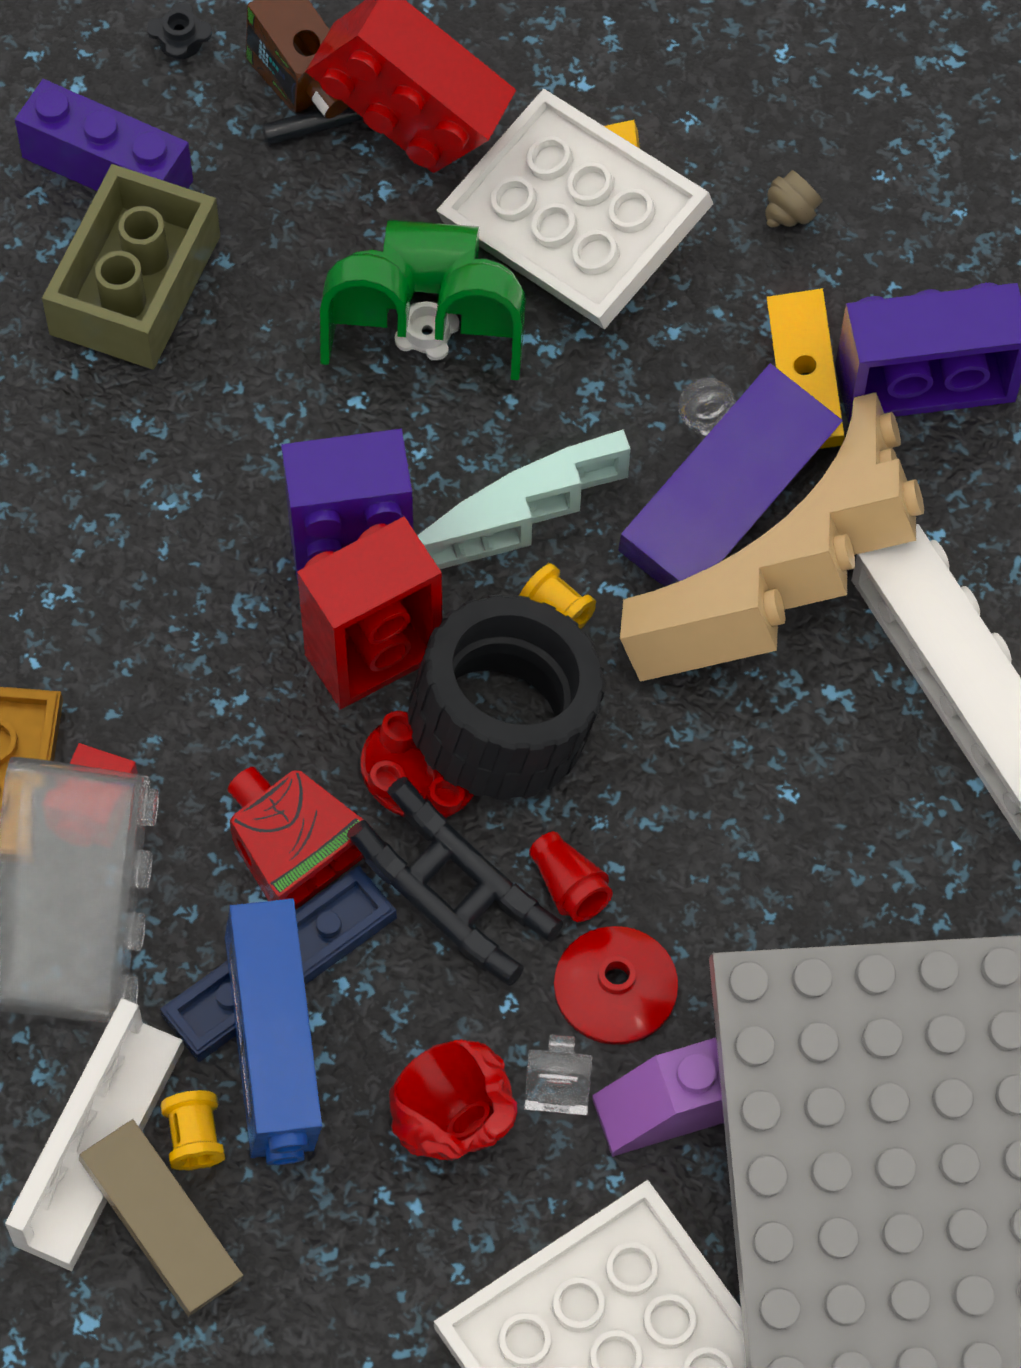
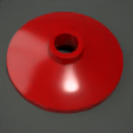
(616, 1011)

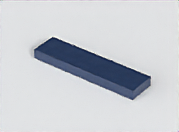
(327, 931)

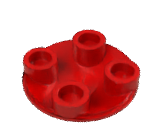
(392, 755)

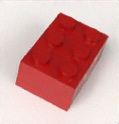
(411, 81)
(369, 610)

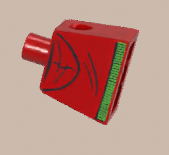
(291, 834)

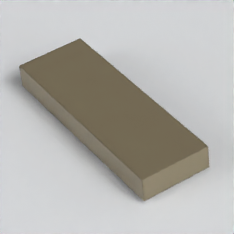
(160, 1217)

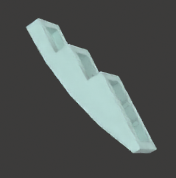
(503, 512)

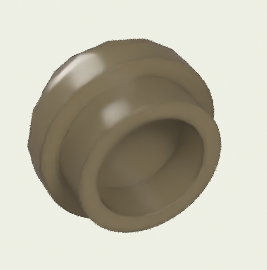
(782, 205)

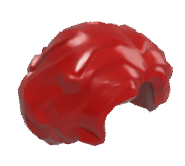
(452, 1101)

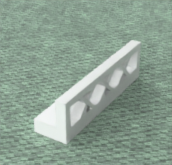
(117, 1085)

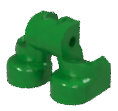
(429, 261)

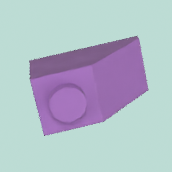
(662, 1098)

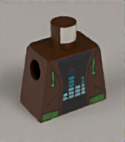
(281, 45)

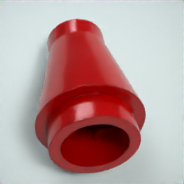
(573, 880)

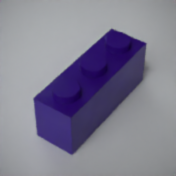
(86, 137)

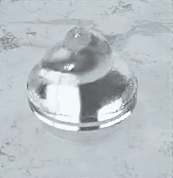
(705, 404)

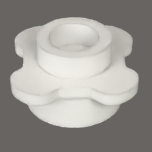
(423, 317)

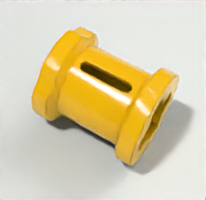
(550, 588)
(192, 1130)

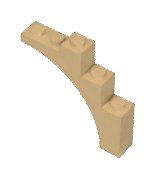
(800, 561)

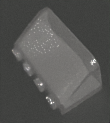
(71, 888)

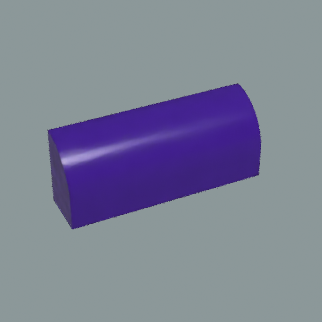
(728, 479)

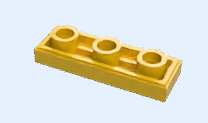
(804, 346)

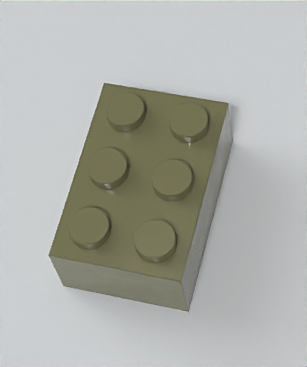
(132, 266)

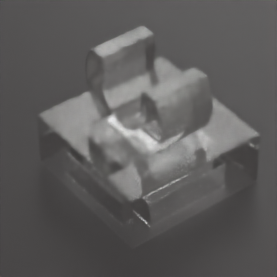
(558, 1078)

